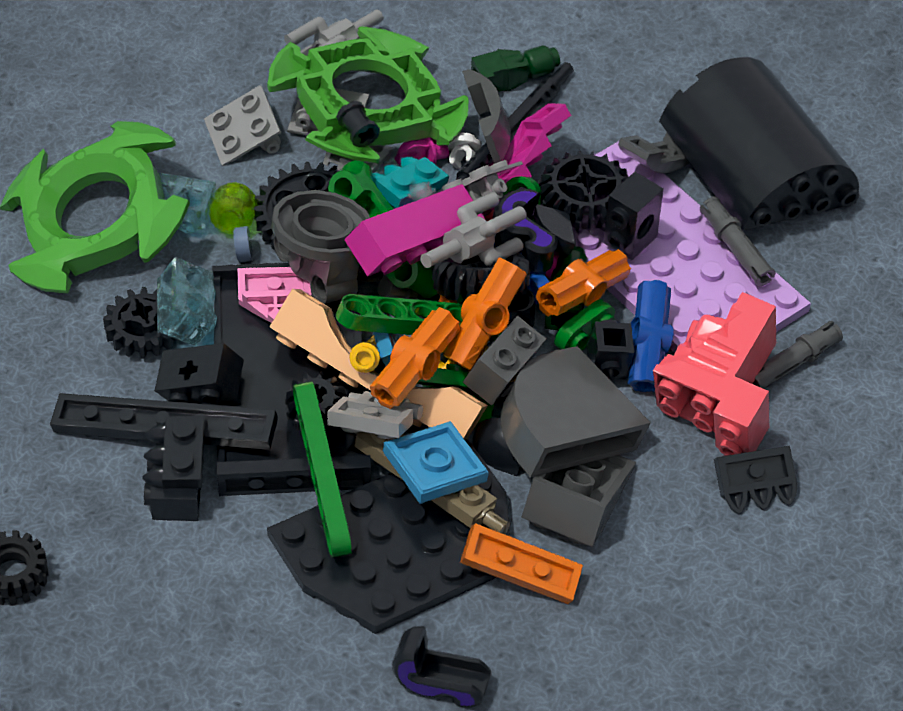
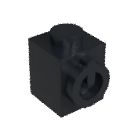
(611, 348)

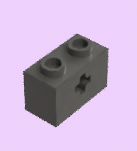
(504, 360)

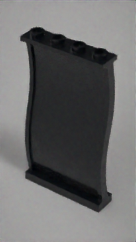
(264, 381)

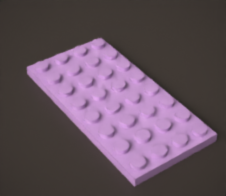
(690, 260)

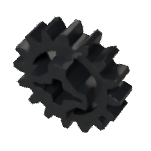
(134, 324)

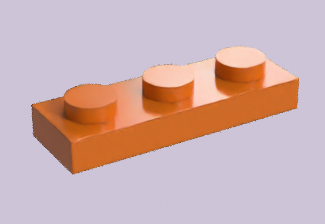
(521, 563)

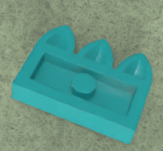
(397, 179)

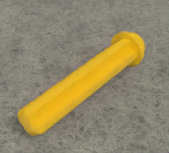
(365, 356)

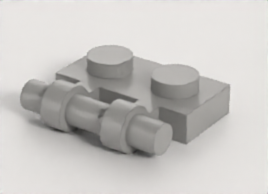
(366, 414)

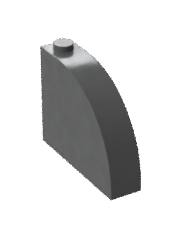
(567, 414)

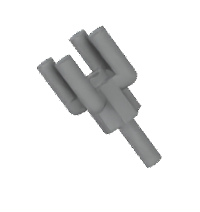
(335, 33)
(477, 235)

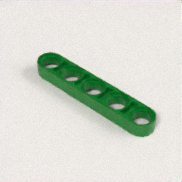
(404, 310)
(322, 469)

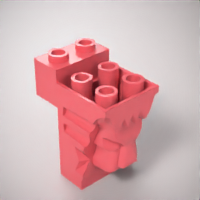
(715, 375)

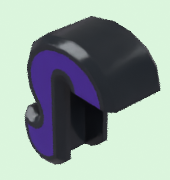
(537, 242)
(437, 672)

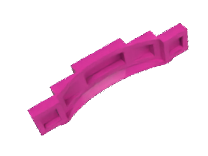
(532, 140)

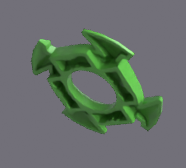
(379, 53)
(47, 192)

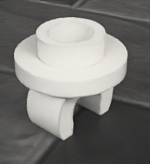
(463, 145)

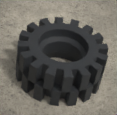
(32, 576)

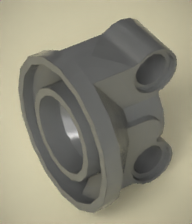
(311, 237)

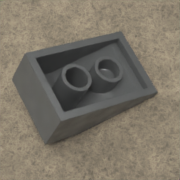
(578, 498)

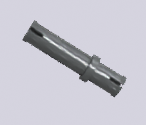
(729, 230)
(805, 349)

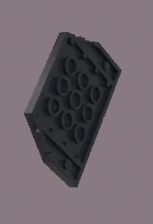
(400, 555)

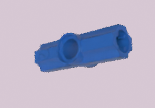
(650, 333)

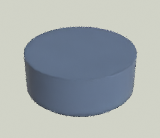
(243, 244)

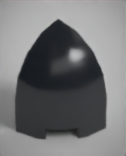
(558, 224)
(492, 447)

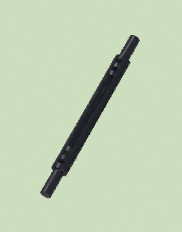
(534, 102)

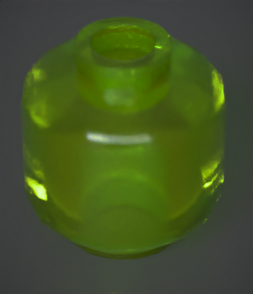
(232, 207)

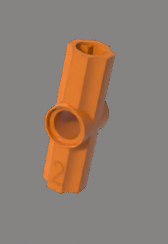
(583, 282)
(485, 314)
(415, 358)

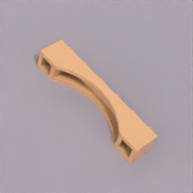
(314, 328)

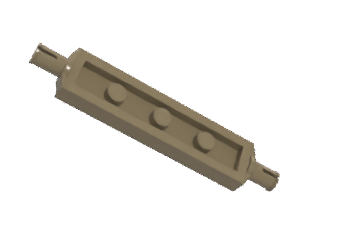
(467, 505)

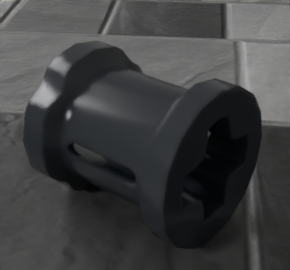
(355, 120)

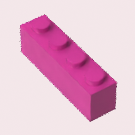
(407, 231)

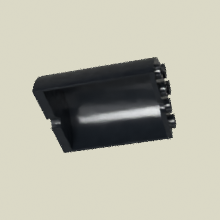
(757, 145)

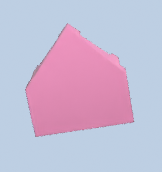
(266, 289)

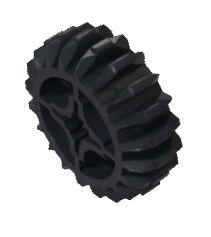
(581, 188)
(463, 279)

